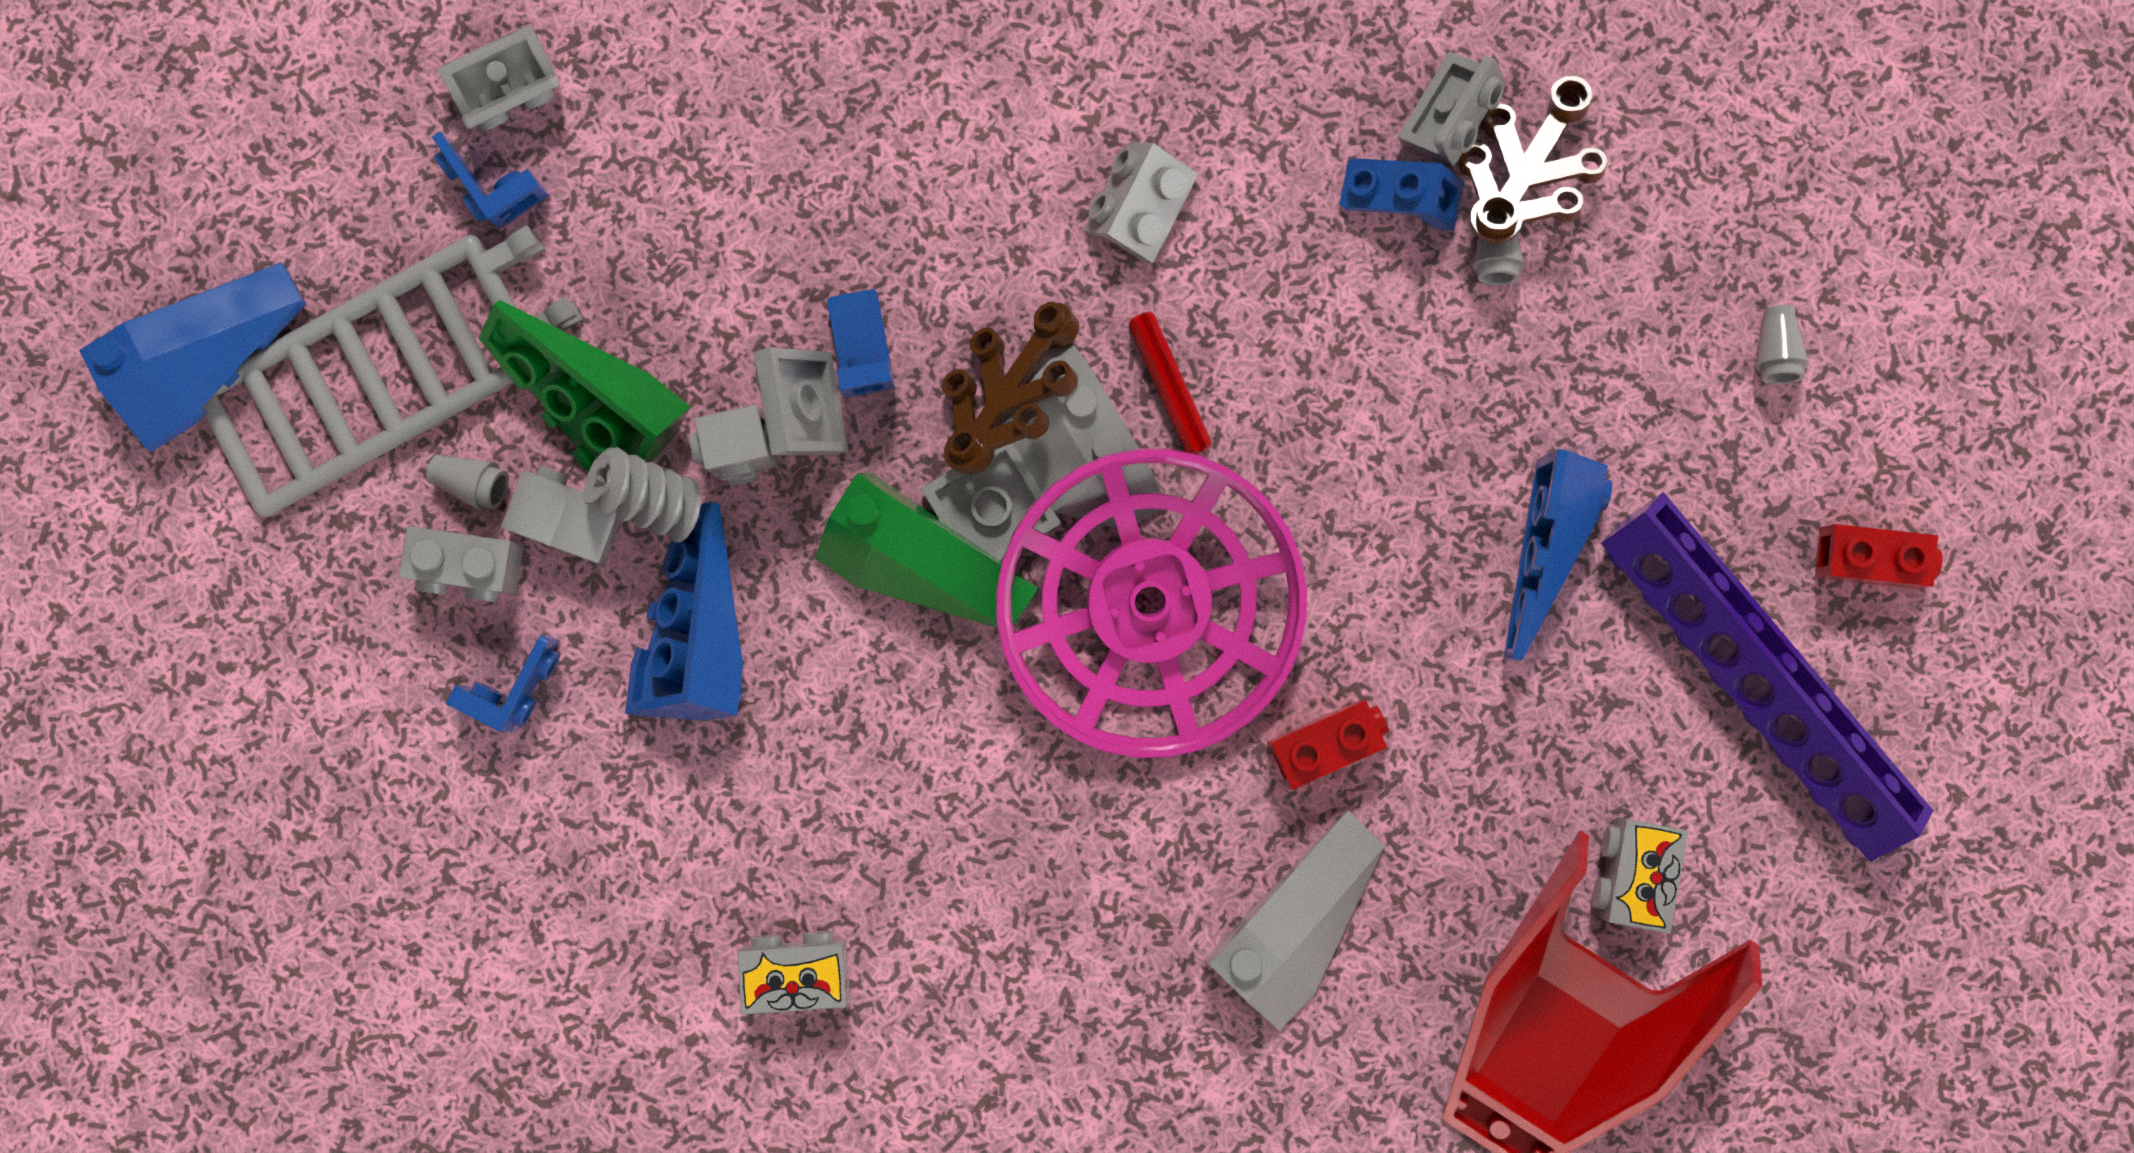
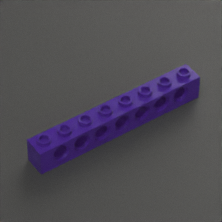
(1794, 688)

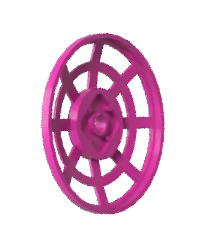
(1169, 630)

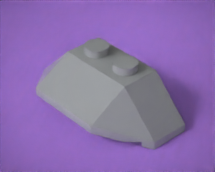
(1079, 431)

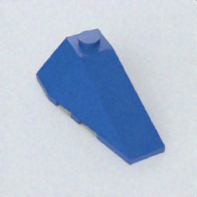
(176, 358)
(1560, 517)
(695, 644)

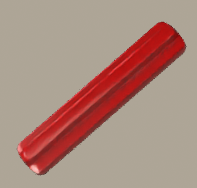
(1169, 383)

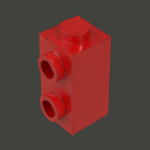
(1878, 556)
(1329, 743)

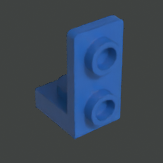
(1403, 188)
(511, 195)
(860, 344)
(484, 701)

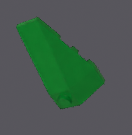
(584, 389)
(906, 553)

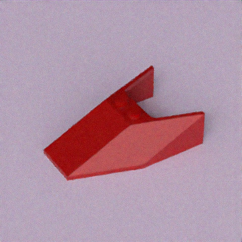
(1576, 1043)

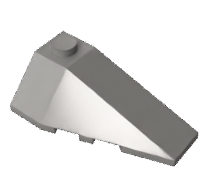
(1293, 931)

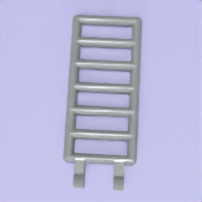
(486, 265)

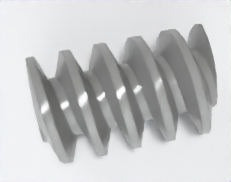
(643, 492)

